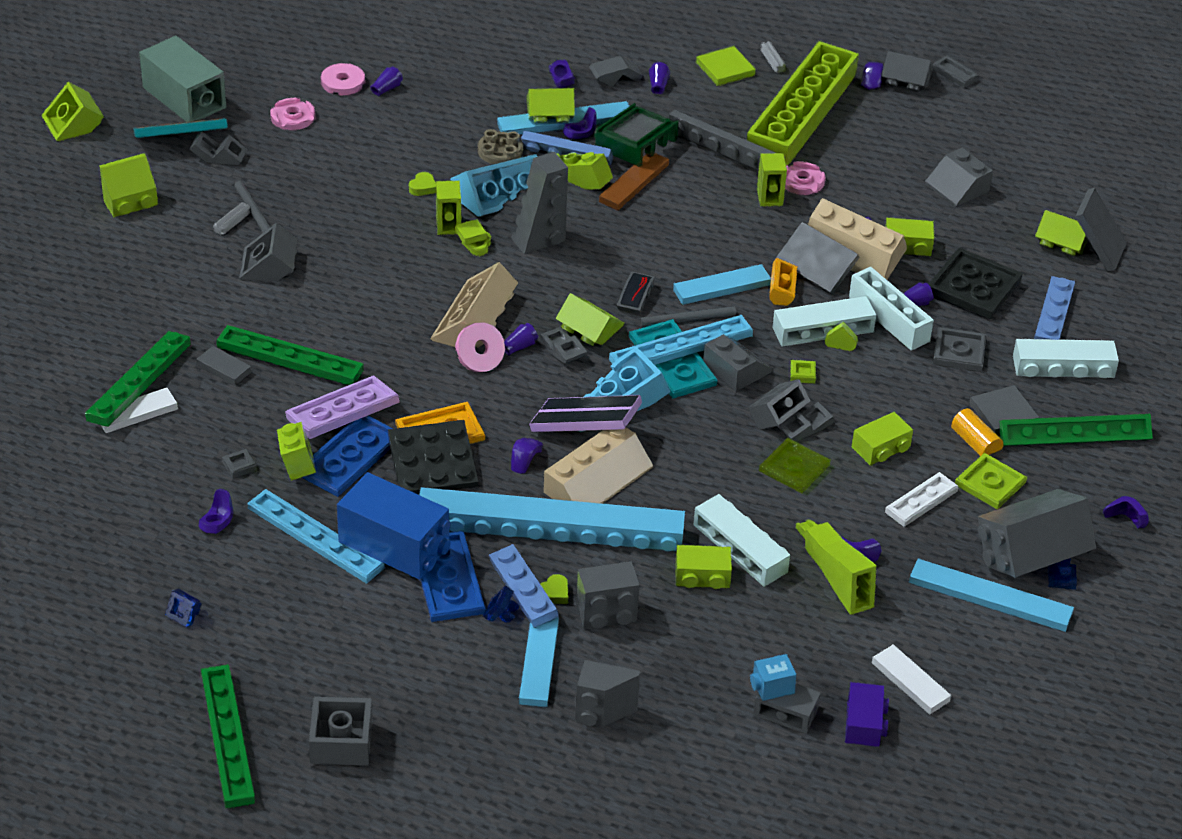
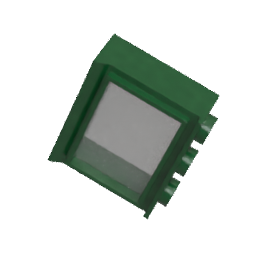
(634, 131)

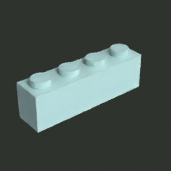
(893, 308)
(813, 321)
(1065, 358)
(748, 543)

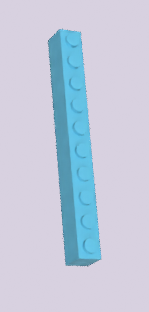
(560, 519)

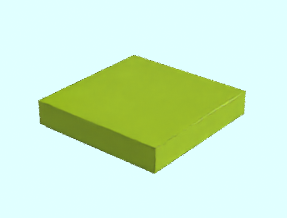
(725, 65)
(990, 481)

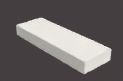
(144, 408)
(921, 499)
(911, 679)

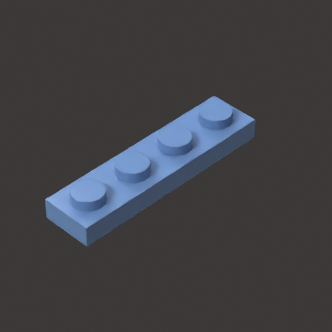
(536, 142)
(1054, 309)
(526, 587)

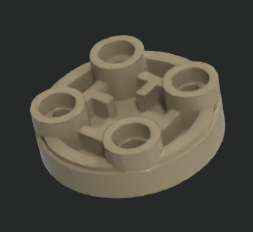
(500, 146)

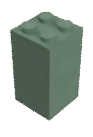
(183, 79)

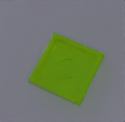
(794, 465)

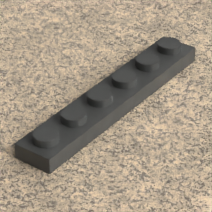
(718, 140)

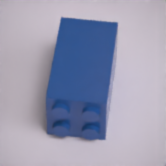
(393, 525)

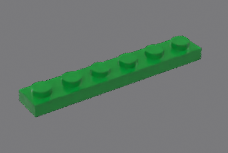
(290, 355)
(137, 379)
(1076, 429)
(227, 736)

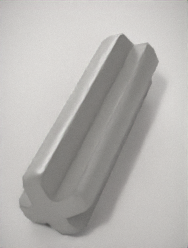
(773, 57)
(232, 218)

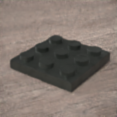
(975, 283)
(433, 456)

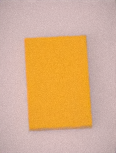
(446, 414)

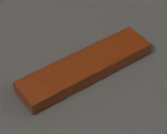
(633, 181)

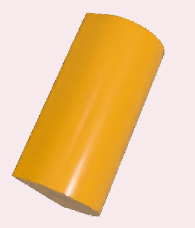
(783, 282)
(976, 432)

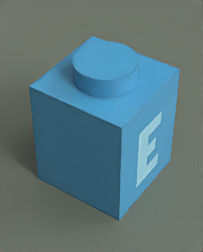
(773, 677)

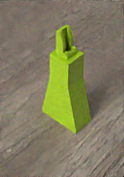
(843, 566)

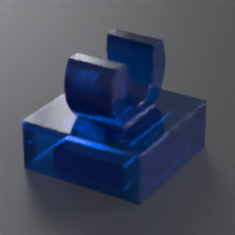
(1062, 575)
(500, 604)
(183, 607)

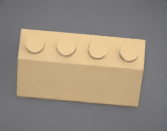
(873, 243)
(478, 302)
(598, 468)

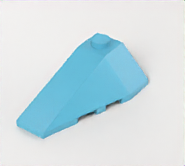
(491, 186)
(633, 376)

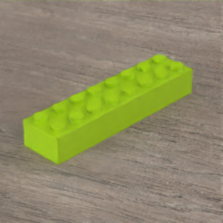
(804, 100)

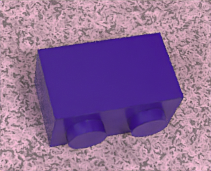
(865, 714)

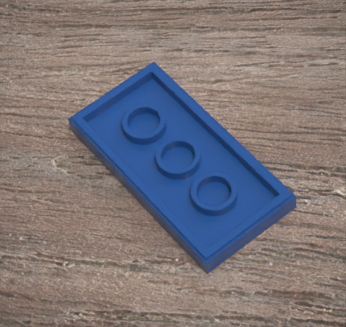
(349, 454)
(452, 585)

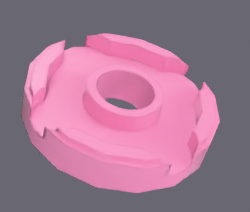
(354, 79)
(282, 119)
(814, 182)
(493, 347)

